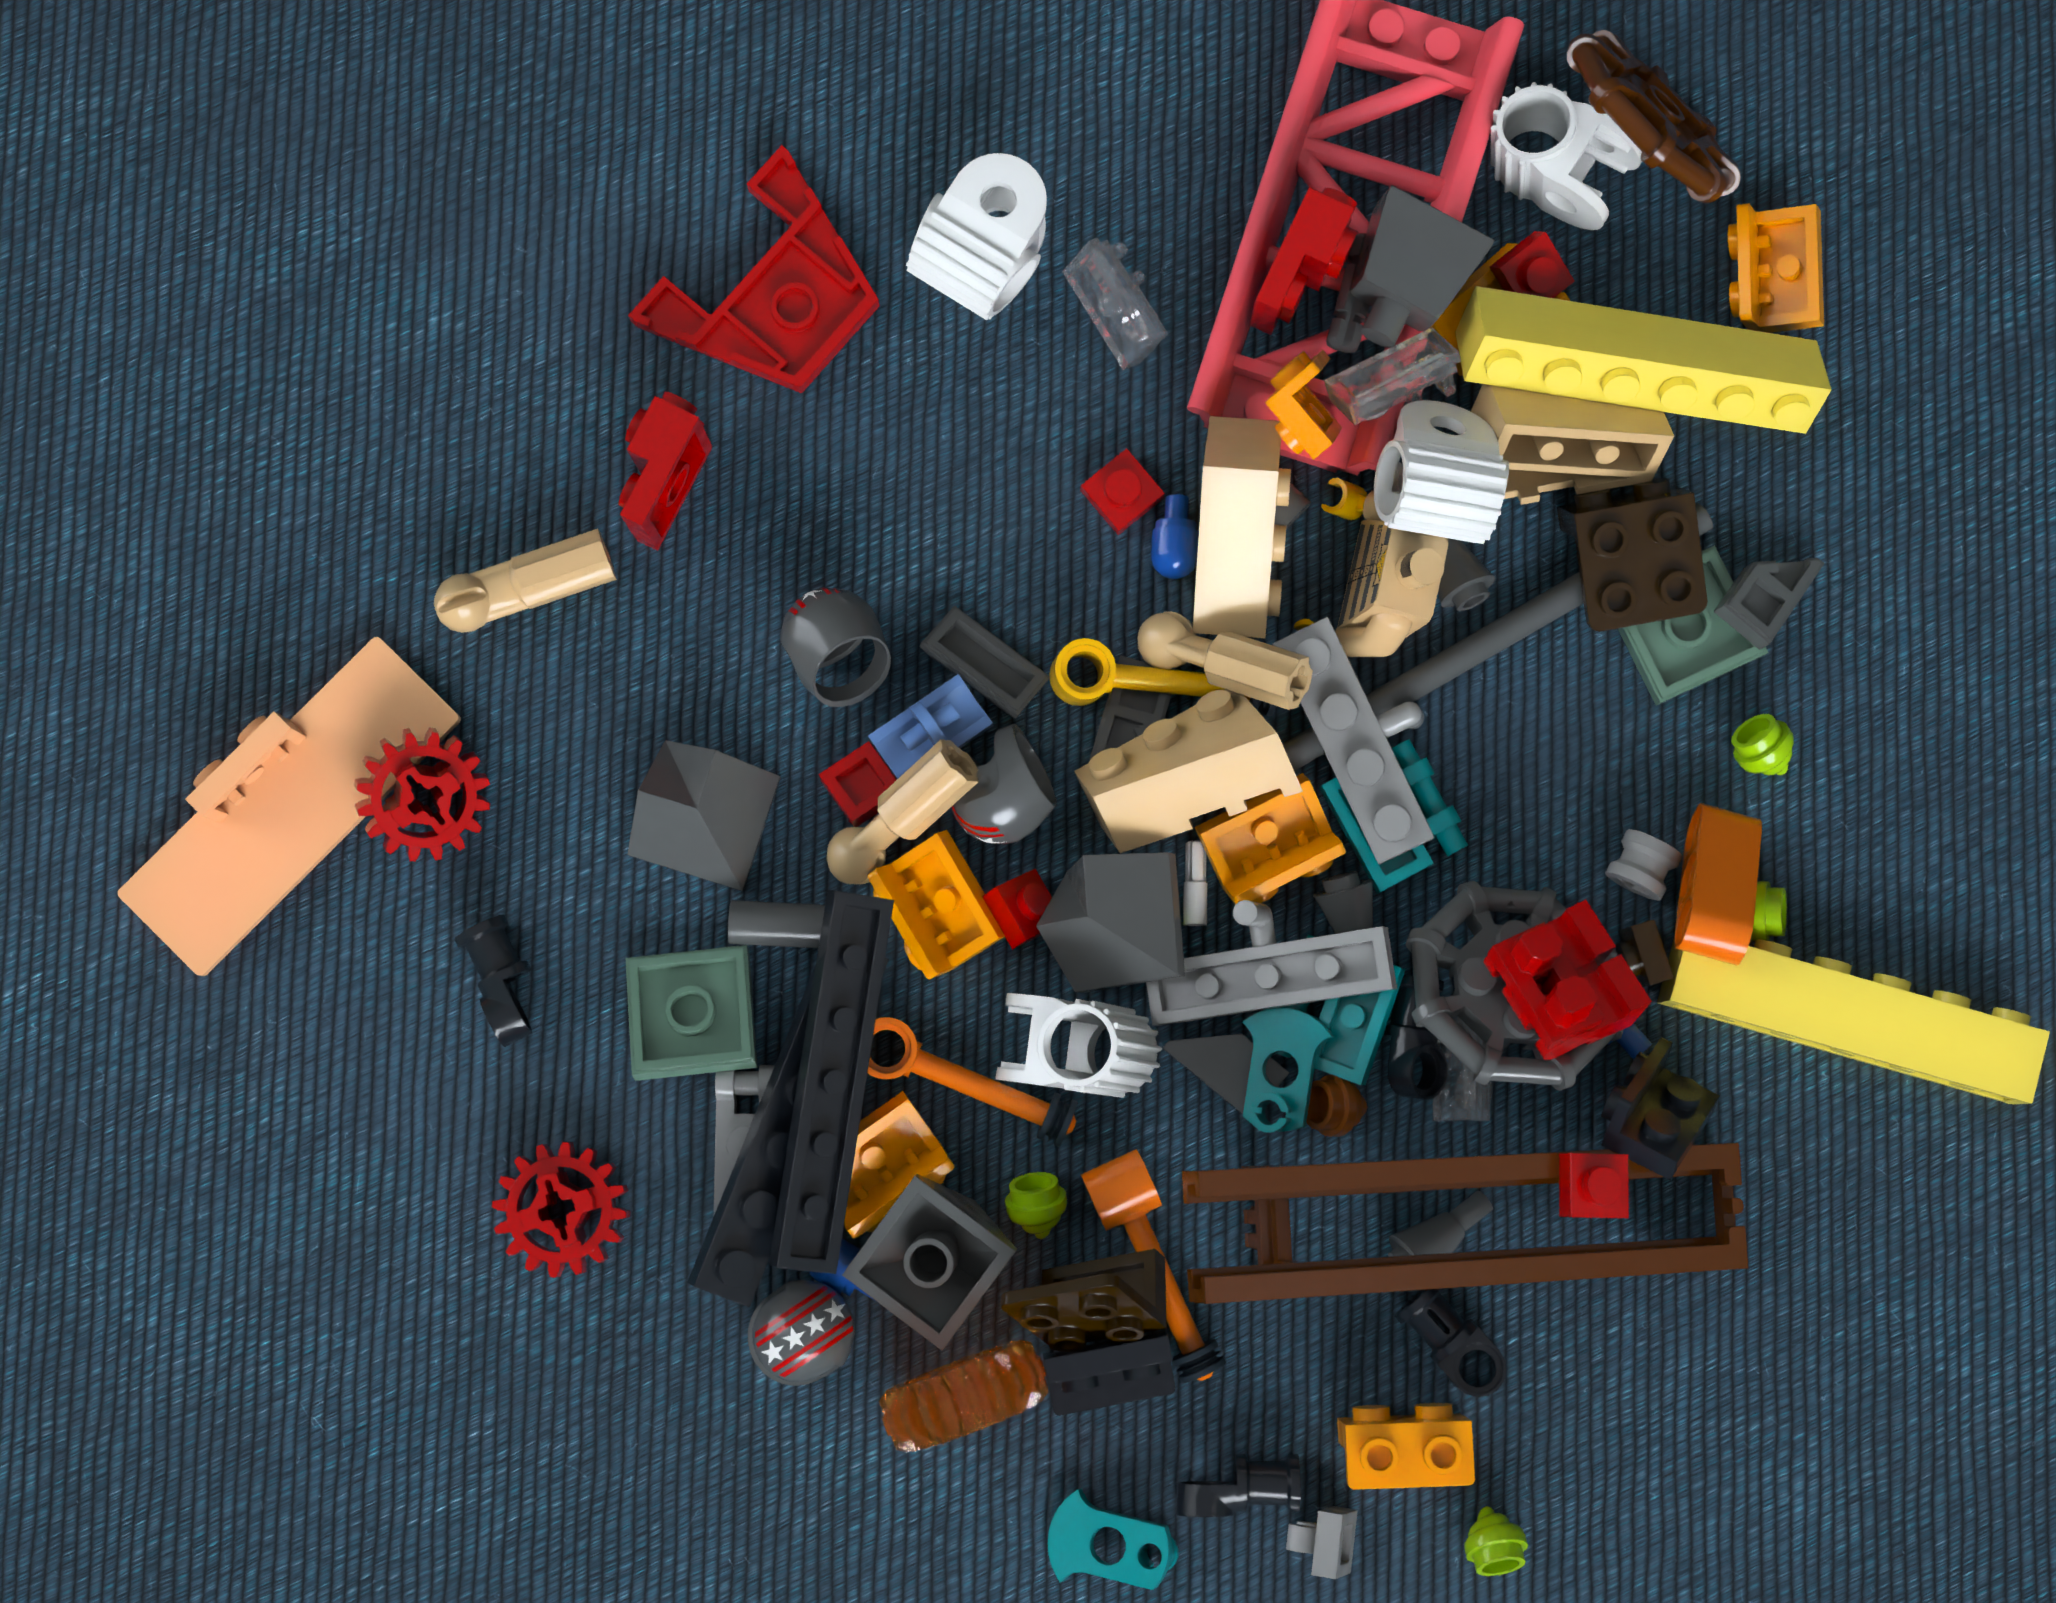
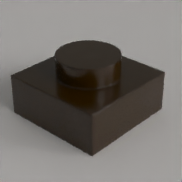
(1644, 953)

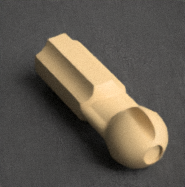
(524, 582)
(1228, 660)
(904, 811)

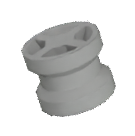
(1643, 864)

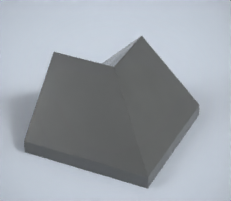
(702, 813)
(1116, 921)
(931, 1259)

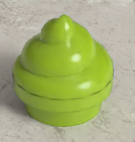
(1763, 745)
(1770, 912)
(1036, 1202)
(1495, 1544)

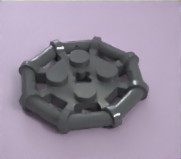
(1478, 995)

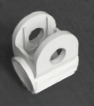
(1556, 175)
(980, 256)
(1445, 480)
(1131, 1052)

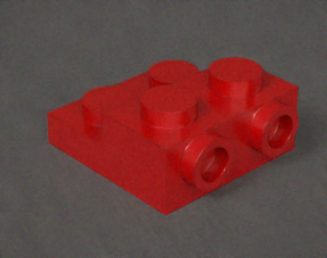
(1311, 250)
(669, 453)

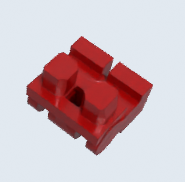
(1563, 984)

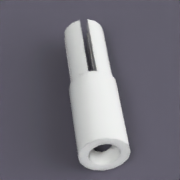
(1195, 885)

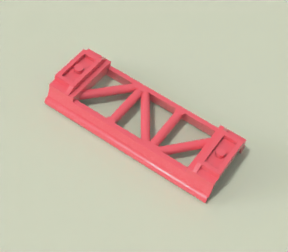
(1430, 60)

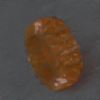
(963, 1396)

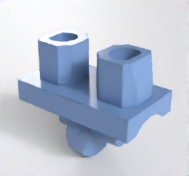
(941, 715)

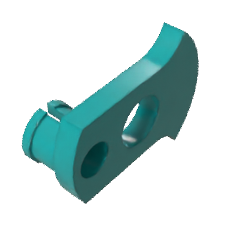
(1289, 1032)
(1073, 1549)

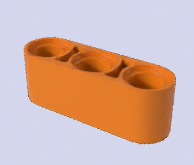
(1718, 884)

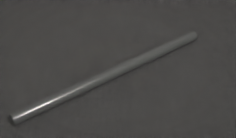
(1466, 653)

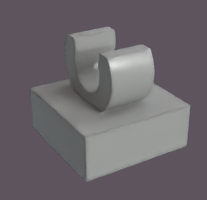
(1328, 1540)

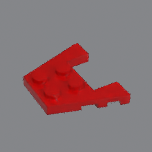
(789, 308)

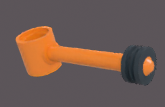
(1054, 1118)
(1124, 1196)

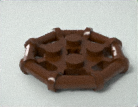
(1653, 115)

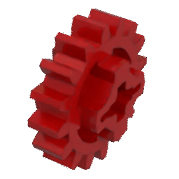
(401, 807)
(572, 1236)

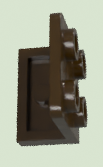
(1637, 554)
(1094, 1301)

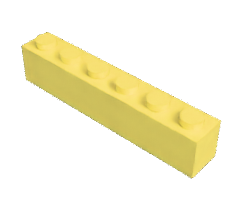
(1641, 360)
(1863, 1019)

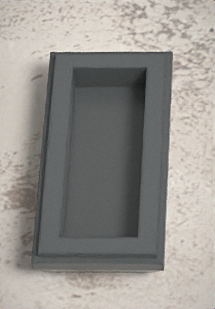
(984, 662)

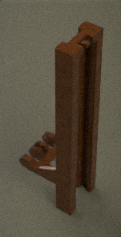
(1285, 1278)

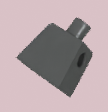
(1412, 265)

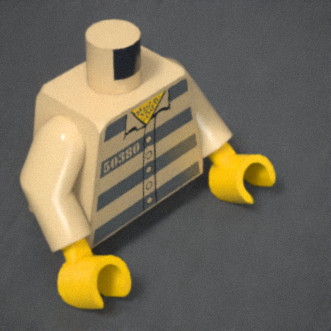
(1389, 581)

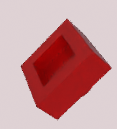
(1533, 268)
(1122, 491)
(857, 783)
(1019, 906)
(1593, 1185)

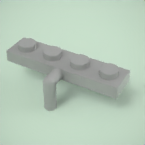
(1359, 745)
(1274, 972)

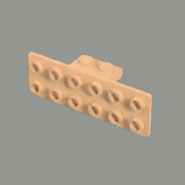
(279, 806)

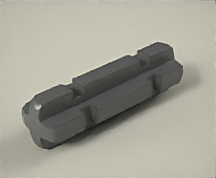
(1350, 312)

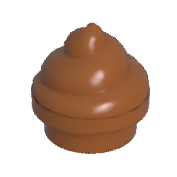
(1335, 1106)

